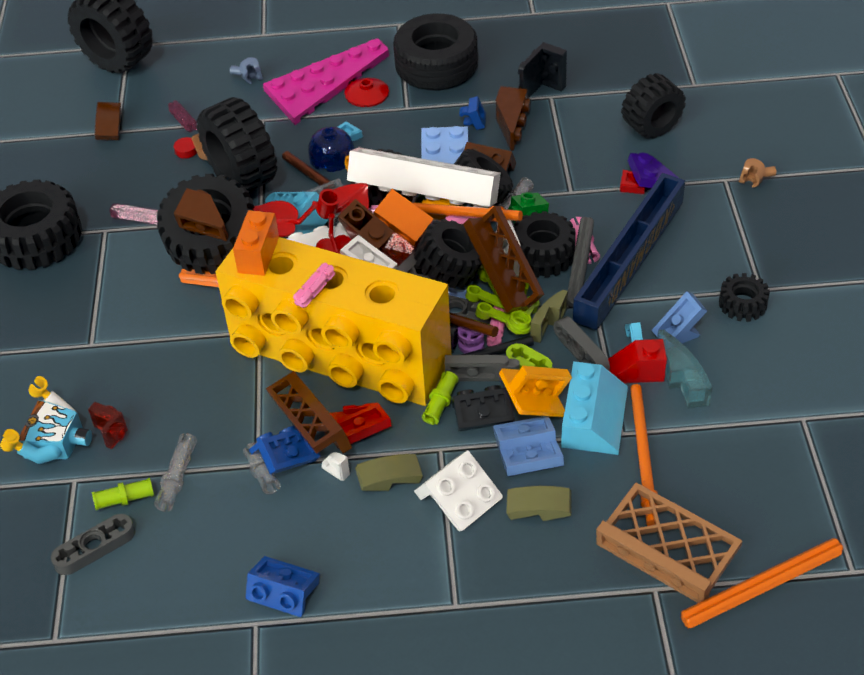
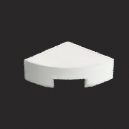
(336, 465)

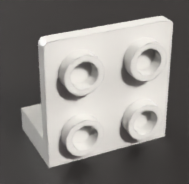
(461, 490)

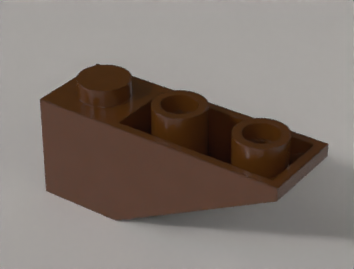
(511, 113)

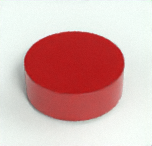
(184, 148)

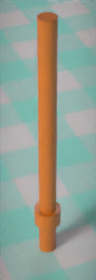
(476, 212)
(642, 446)

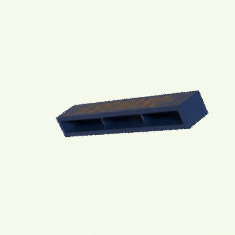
(628, 252)

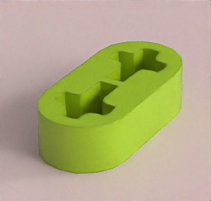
(530, 356)

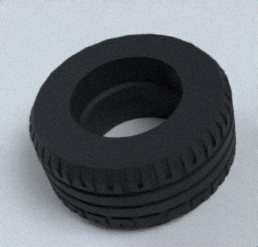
(435, 51)

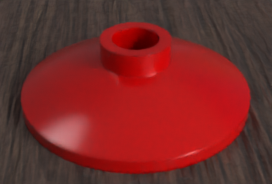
(366, 92)

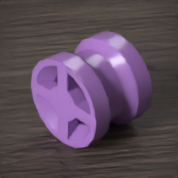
(469, 340)

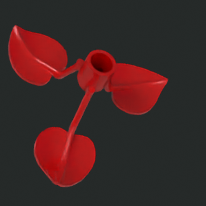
(328, 205)

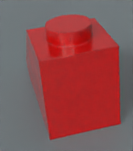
(640, 362)

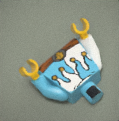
(49, 431)

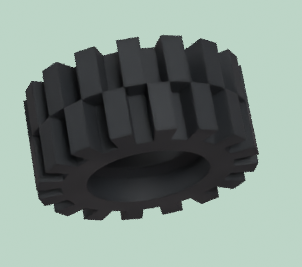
(744, 307)

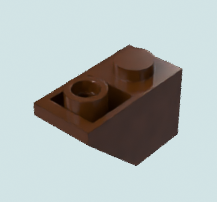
(360, 221)

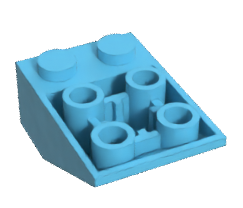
(302, 202)

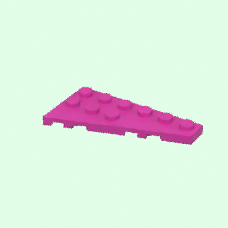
(321, 81)

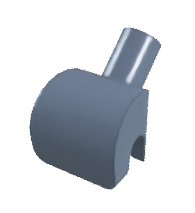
(248, 70)

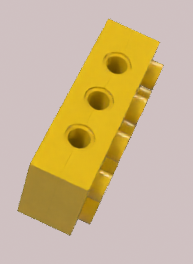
(360, 329)

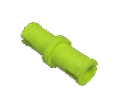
(440, 397)
(122, 494)

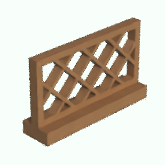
(658, 564)

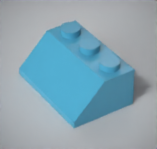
(594, 410)

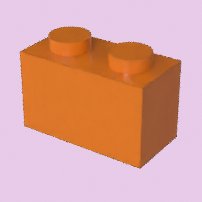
(403, 217)
(256, 243)

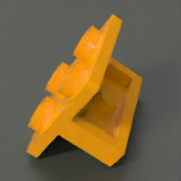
(536, 389)

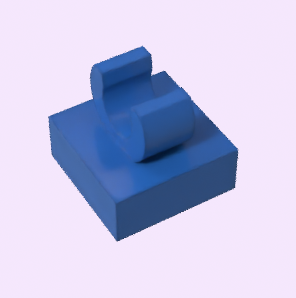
(475, 112)

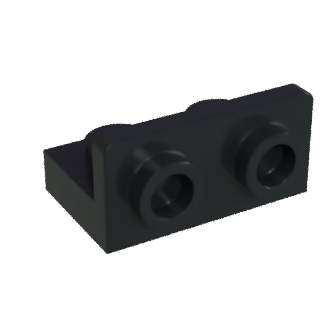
(483, 408)

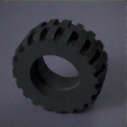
(110, 32)
(237, 143)
(55, 226)
(202, 251)

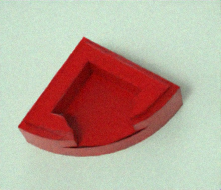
(629, 184)

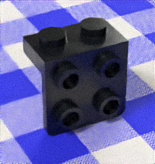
(543, 67)

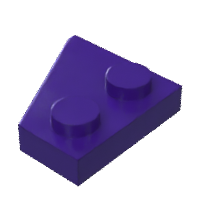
(646, 169)

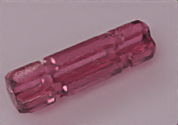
(182, 116)

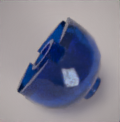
(329, 148)

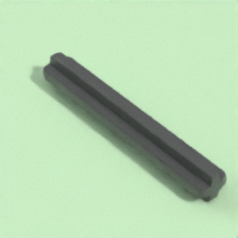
(580, 258)

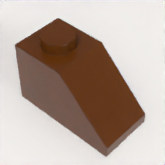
(199, 214)

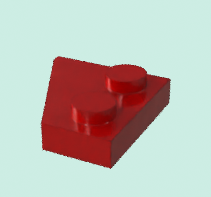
(362, 420)

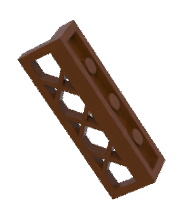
(499, 264)
(309, 407)

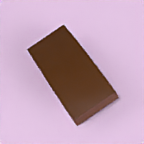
(107, 121)

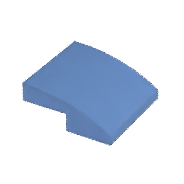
(528, 445)

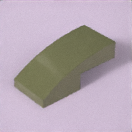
(547, 314)
(383, 471)
(545, 501)

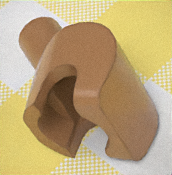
(755, 171)

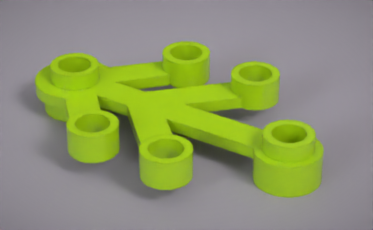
(516, 322)

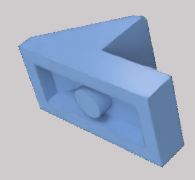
(681, 318)

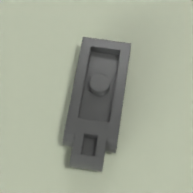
(479, 366)

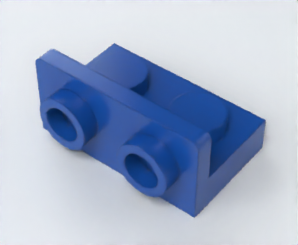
(284, 450)
(280, 585)

